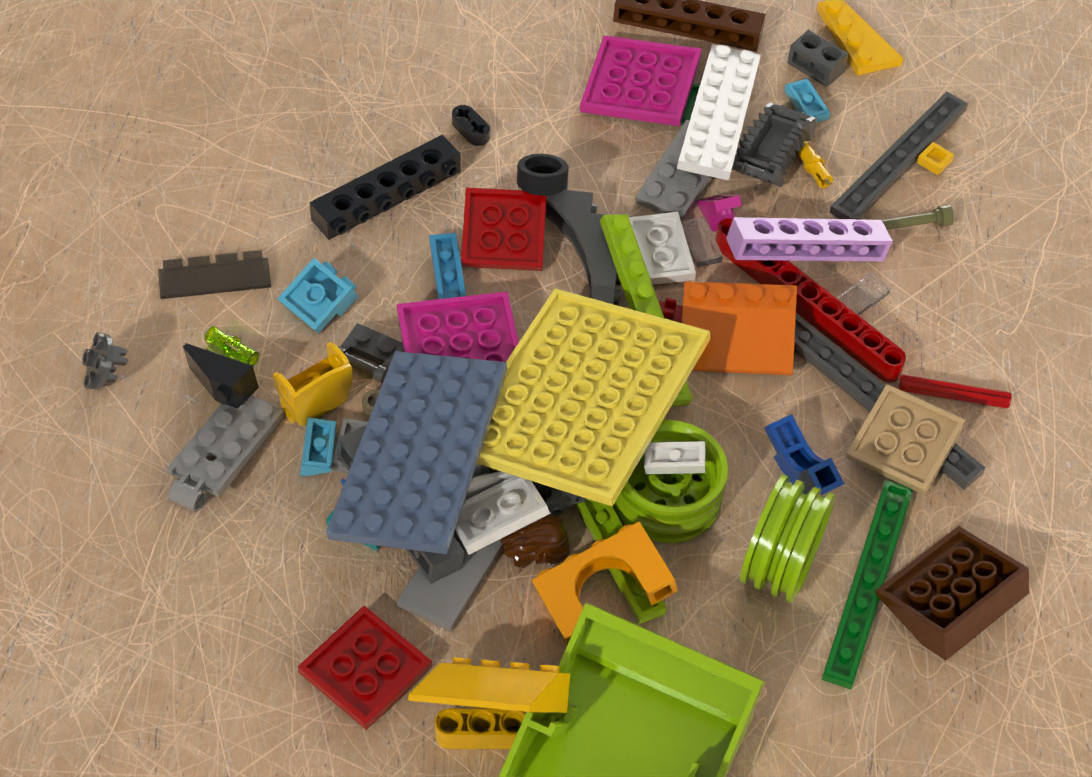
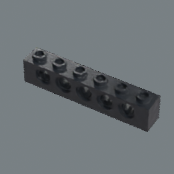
(385, 187)

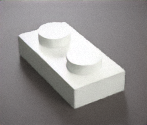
(675, 457)

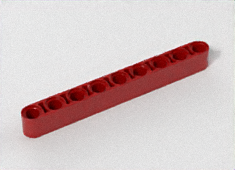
(824, 312)

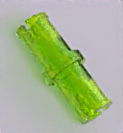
(219, 338)

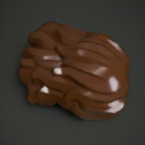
(539, 541)

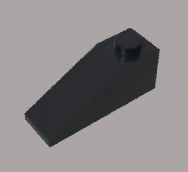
(224, 378)

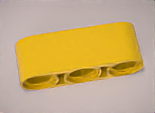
(469, 718)

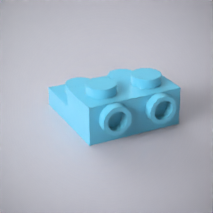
(318, 295)

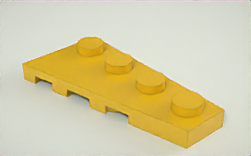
(865, 47)

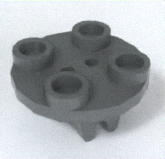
(102, 361)

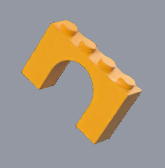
(627, 550)

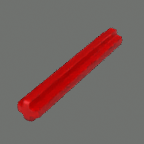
(955, 391)

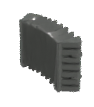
(773, 143)

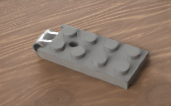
(671, 188)
(229, 436)

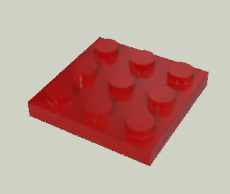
(503, 229)
(365, 667)

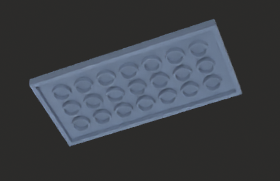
(418, 452)

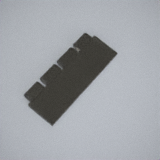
(205, 278)

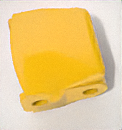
(316, 388)

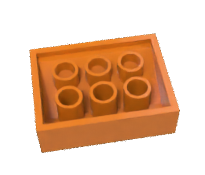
(747, 326)

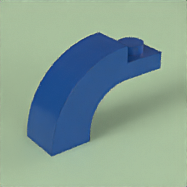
(799, 460)

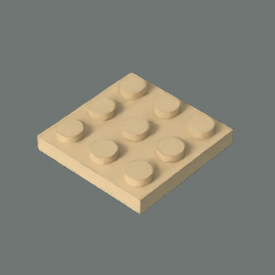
(905, 439)

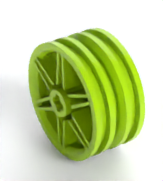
(675, 505)
(787, 538)

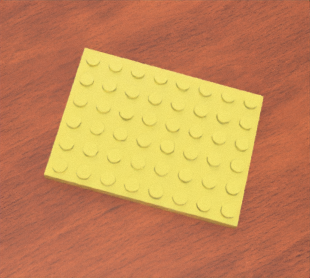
(588, 394)

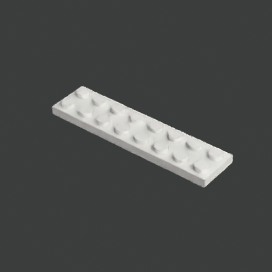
(719, 112)

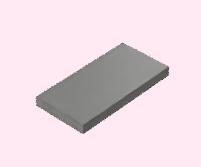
(448, 597)

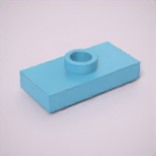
(806, 99)

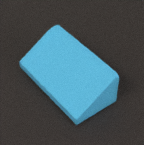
(318, 446)

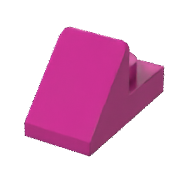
(718, 208)

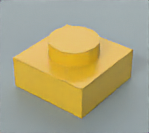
(935, 158)

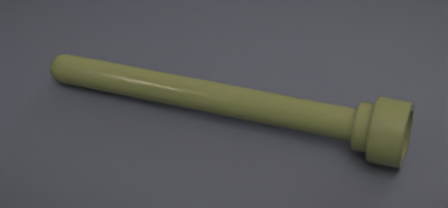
(941, 216)

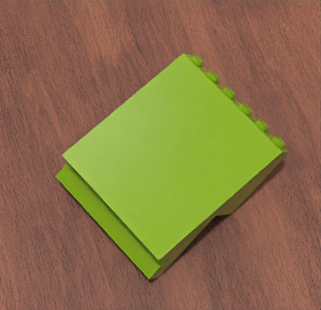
(636, 708)

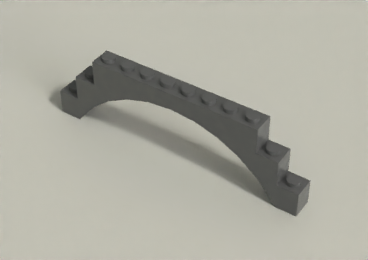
(581, 226)

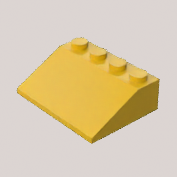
(495, 687)

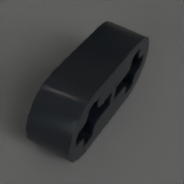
(474, 122)

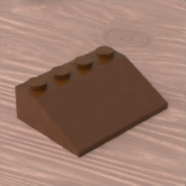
(954, 591)

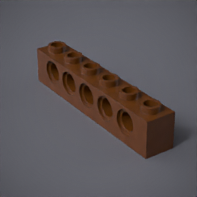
(694, 20)

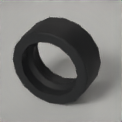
(542, 174)

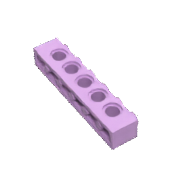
(808, 239)

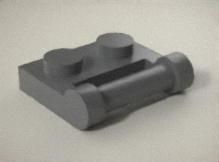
(373, 347)

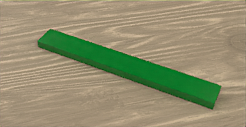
(869, 575)

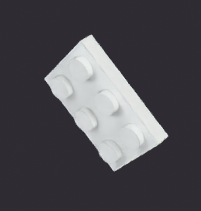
(664, 247)
(499, 513)

